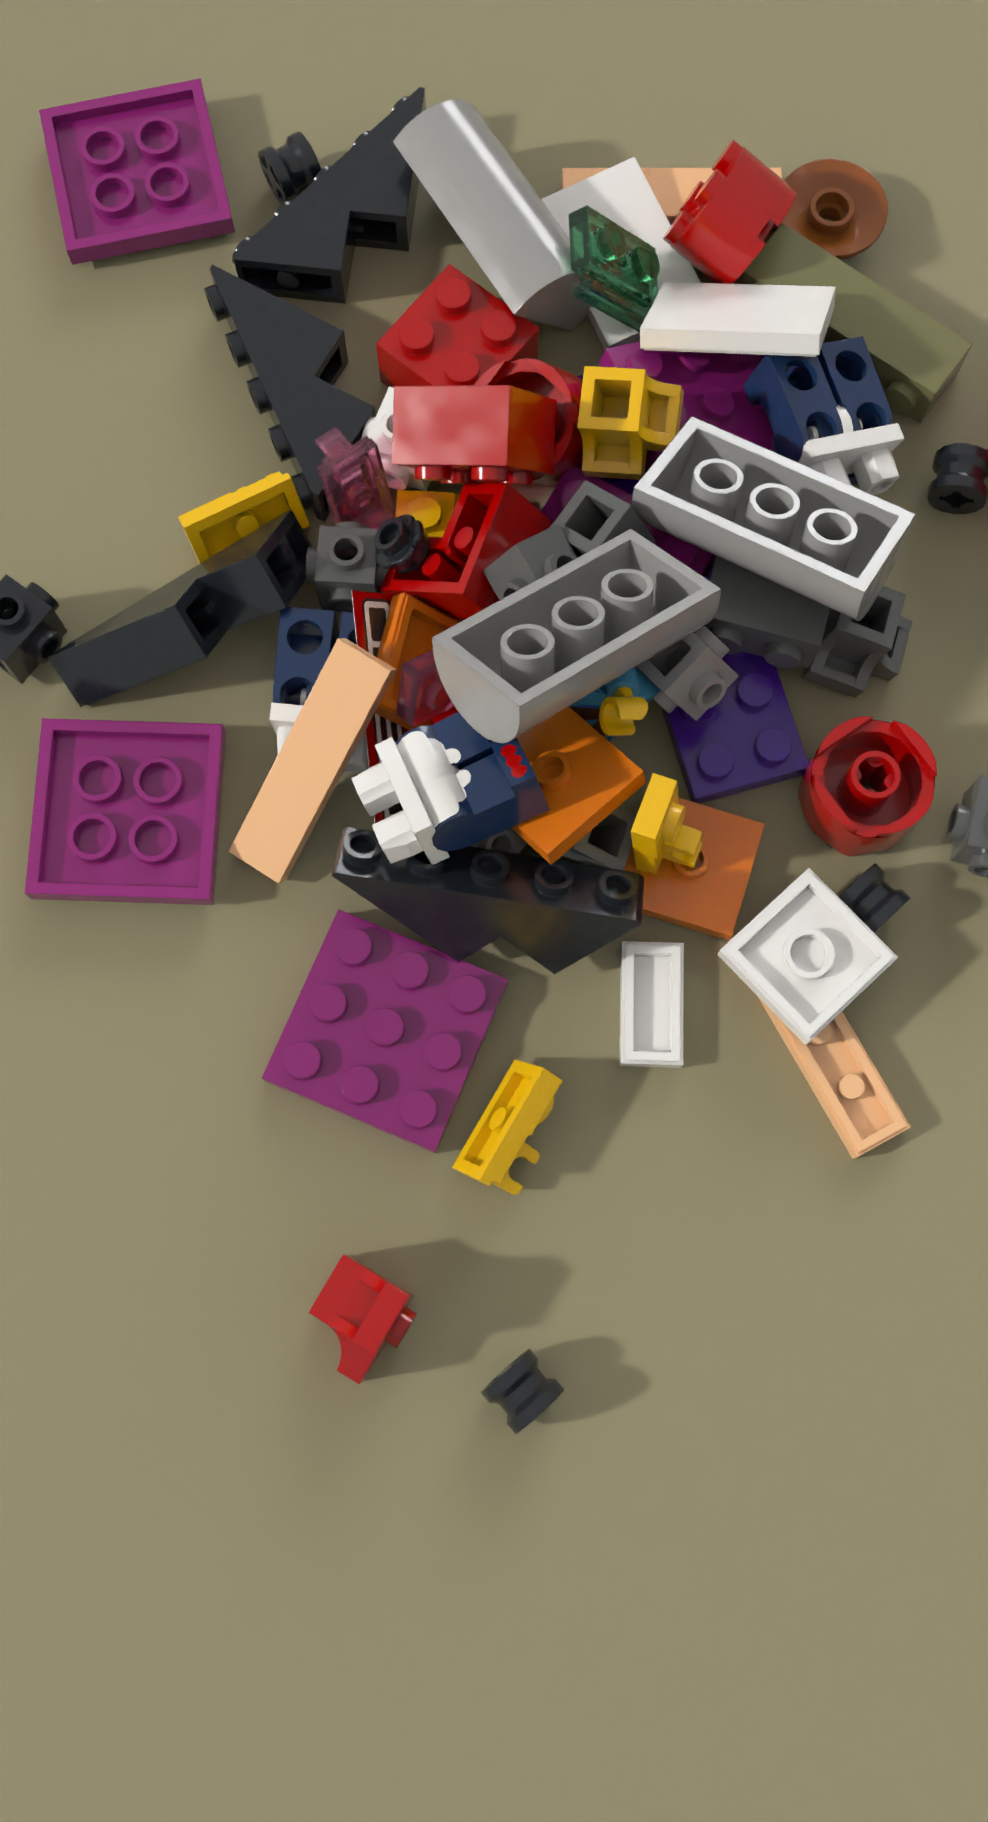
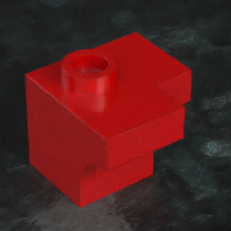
(363, 1313)

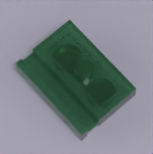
(613, 267)

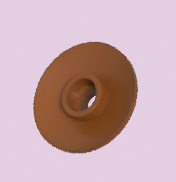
(842, 194)

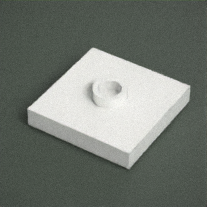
(807, 956)

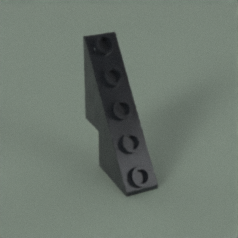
(355, 202)
(294, 376)
(188, 614)
(487, 894)

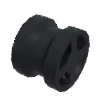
(289, 167)
(959, 479)
(874, 898)
(522, 1391)

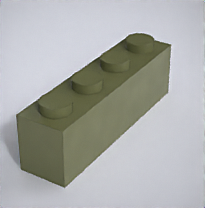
(908, 348)

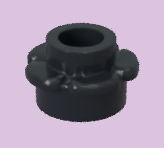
(401, 544)

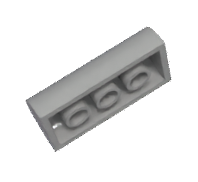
(494, 212)
(773, 517)
(569, 634)

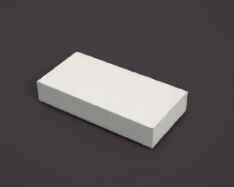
(651, 1004)

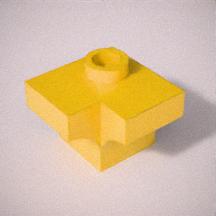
(623, 418)

